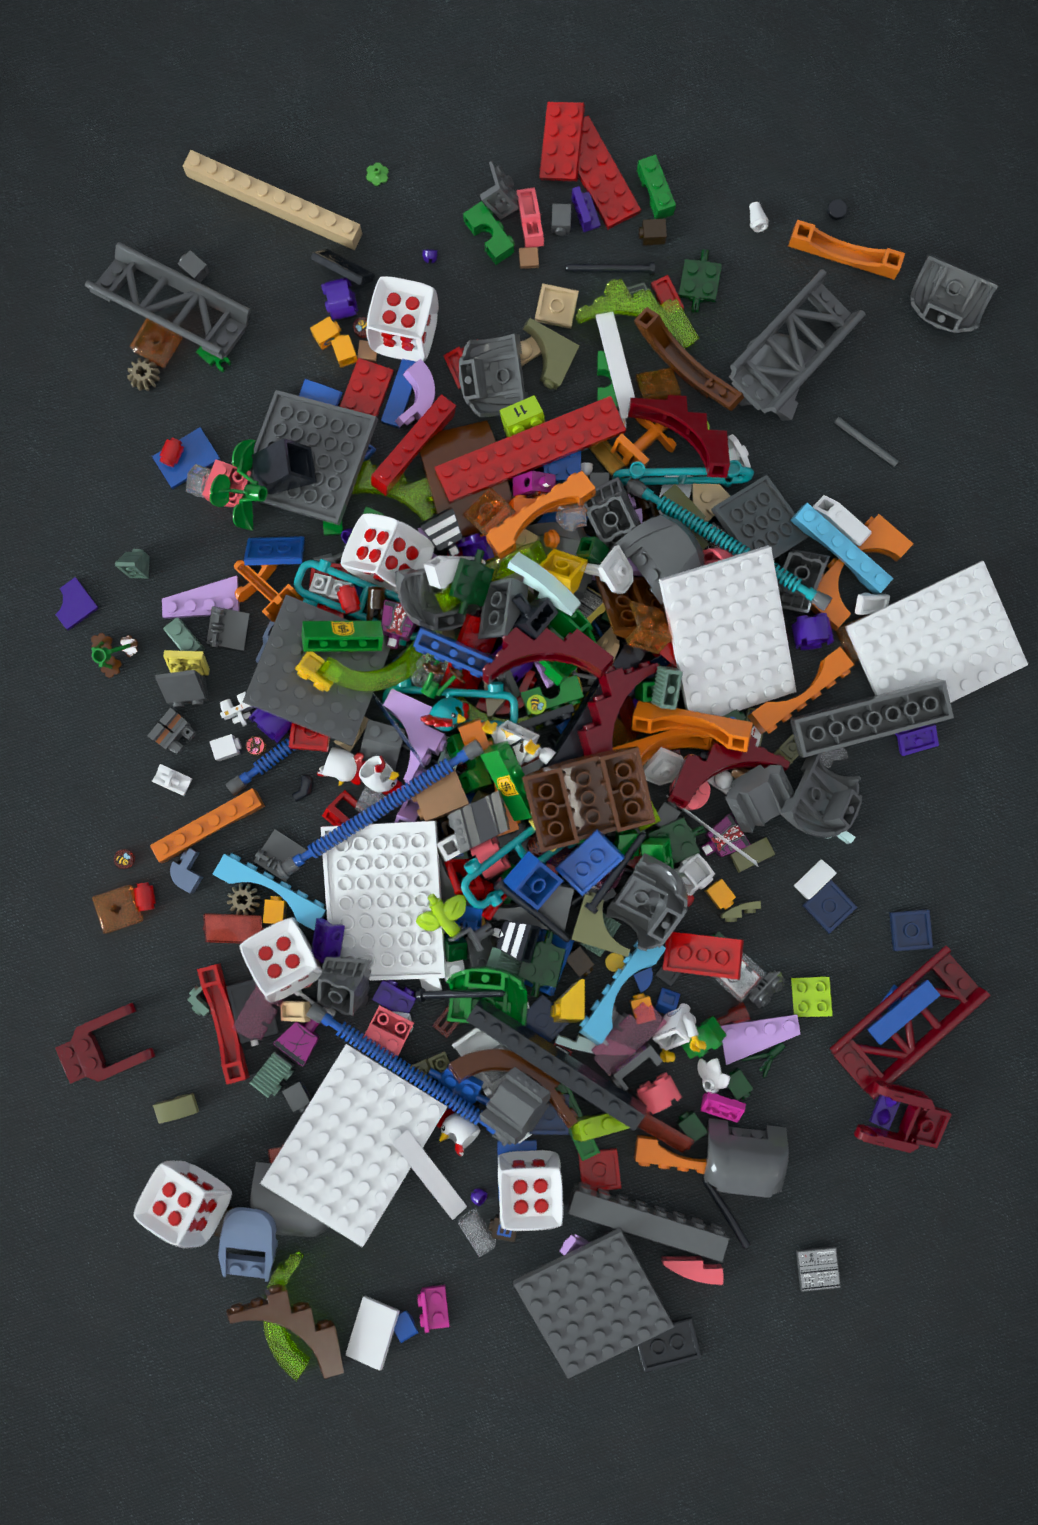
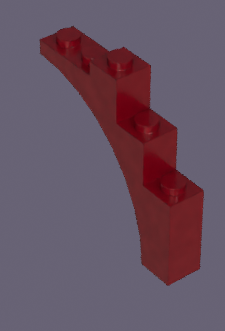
(692, 426)
(574, 650)
(616, 686)
(719, 759)

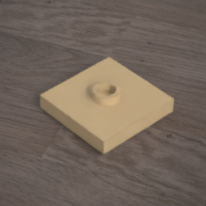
(556, 306)

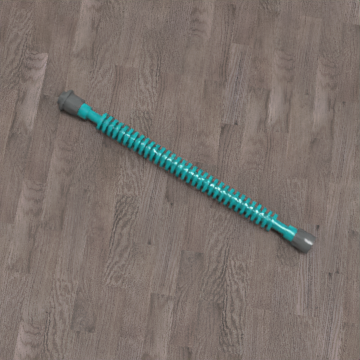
(640, 490)

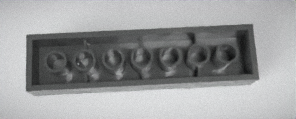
(871, 718)
(648, 1221)

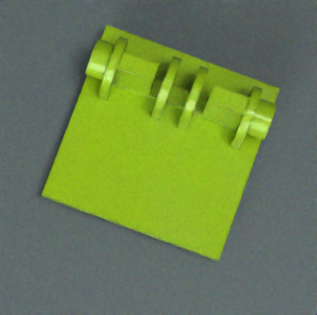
(812, 996)

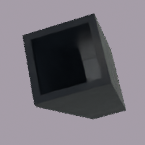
(284, 466)

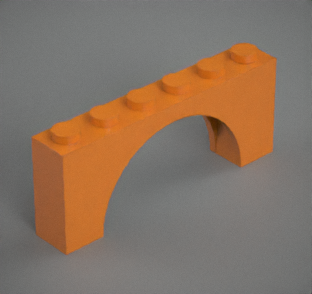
(883, 540)

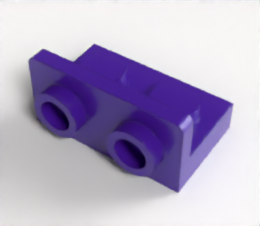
(585, 210)
(472, 543)
(917, 739)
(327, 940)
(394, 997)

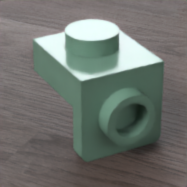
(199, 1005)

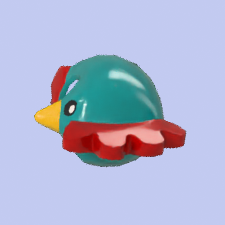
(444, 714)

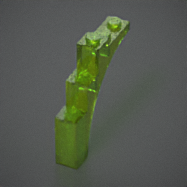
(621, 302)
(413, 495)

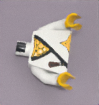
(523, 748)

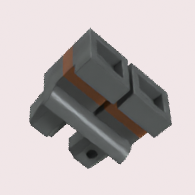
(178, 725)

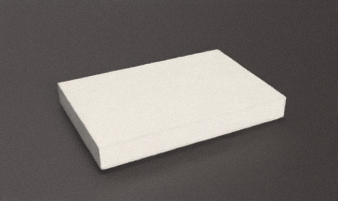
(372, 1333)

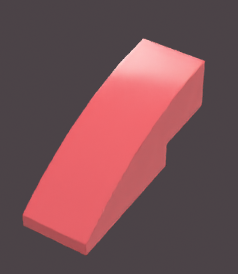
(530, 218)
(694, 1269)

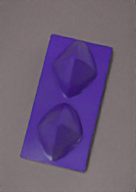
(884, 1112)

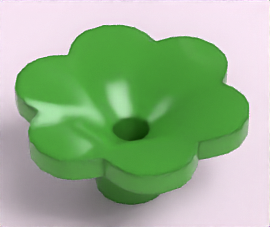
(377, 174)

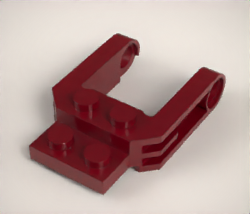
(84, 1057)
(920, 1125)

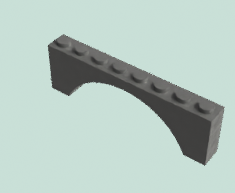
(555, 908)

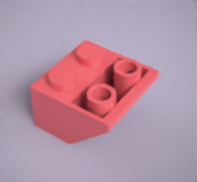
(236, 481)
(389, 1030)

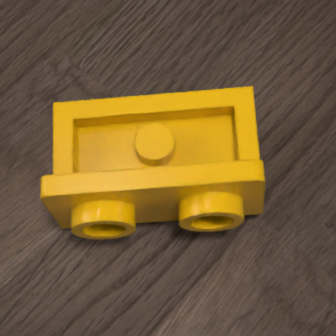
(308, 669)

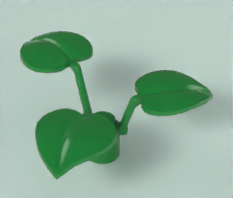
(253, 492)

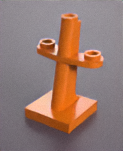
(634, 452)
(259, 583)

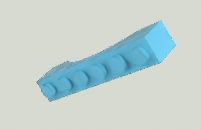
(861, 565)
(234, 871)
(599, 1023)

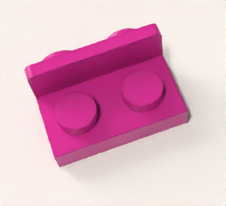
(722, 1106)
(434, 1307)

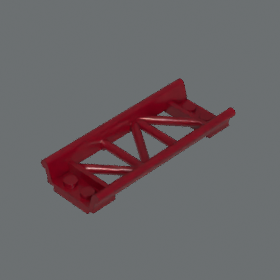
(960, 987)

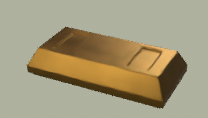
(610, 461)

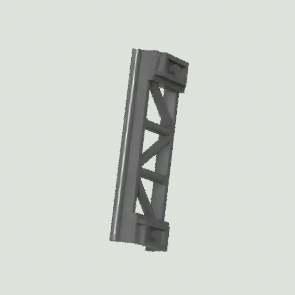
(218, 340)
(749, 377)

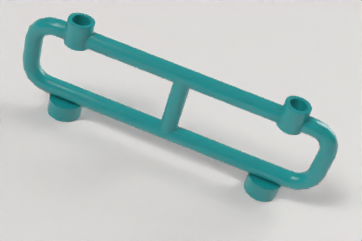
(638, 470)
(313, 599)
(495, 691)
(475, 868)

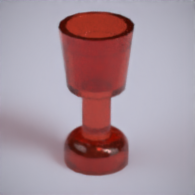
(735, 1014)

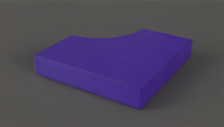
(76, 604)

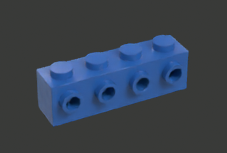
(452, 651)

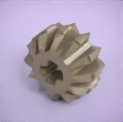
(140, 368)
(243, 906)

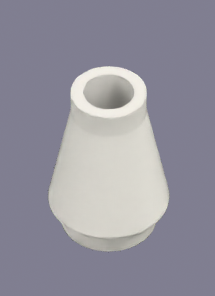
(758, 219)

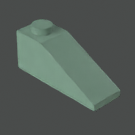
(134, 564)

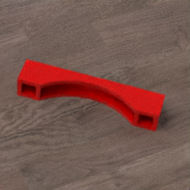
(398, 460)
(231, 1049)

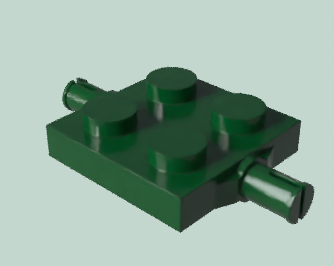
(700, 280)
(471, 582)
(681, 838)
(544, 965)

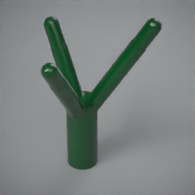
(771, 1055)

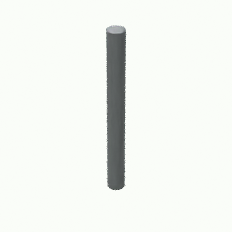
(867, 442)

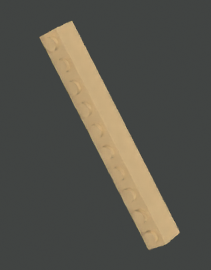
(272, 200)

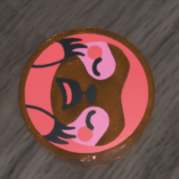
(255, 745)

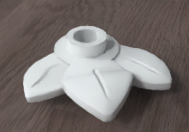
(712, 1076)

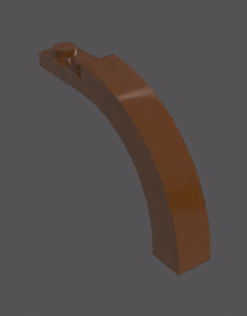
(683, 363)
(506, 1060)

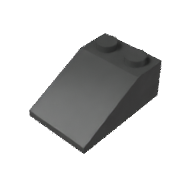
(499, 610)
(183, 688)
(382, 740)

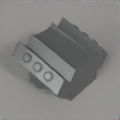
(611, 512)
(810, 569)
(758, 796)
(479, 821)
(344, 984)
(516, 1106)

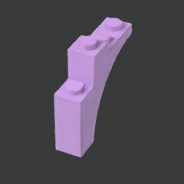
(421, 737)

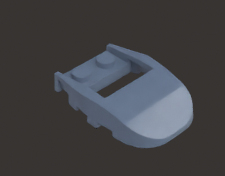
(249, 1231)

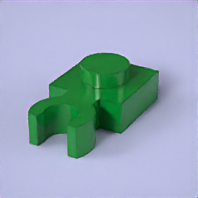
(211, 359)

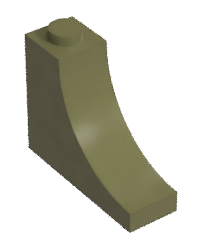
(555, 351)
(592, 930)

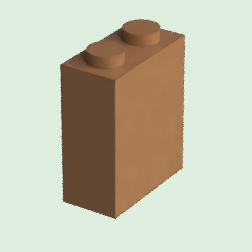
(441, 798)

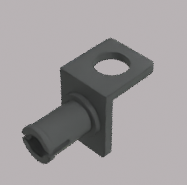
(475, 936)

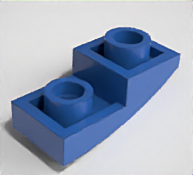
(320, 393)

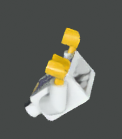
(678, 1031)

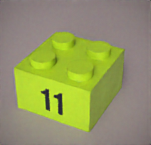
(521, 416)

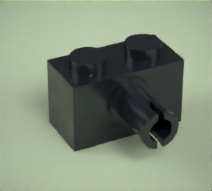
(534, 615)

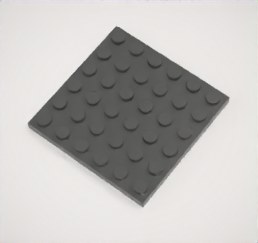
(338, 449)
(285, 694)
(593, 1303)

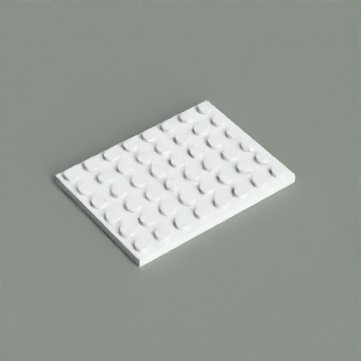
(729, 633)
(941, 633)
(377, 891)
(342, 1149)

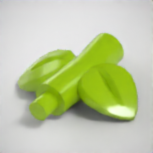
(443, 914)

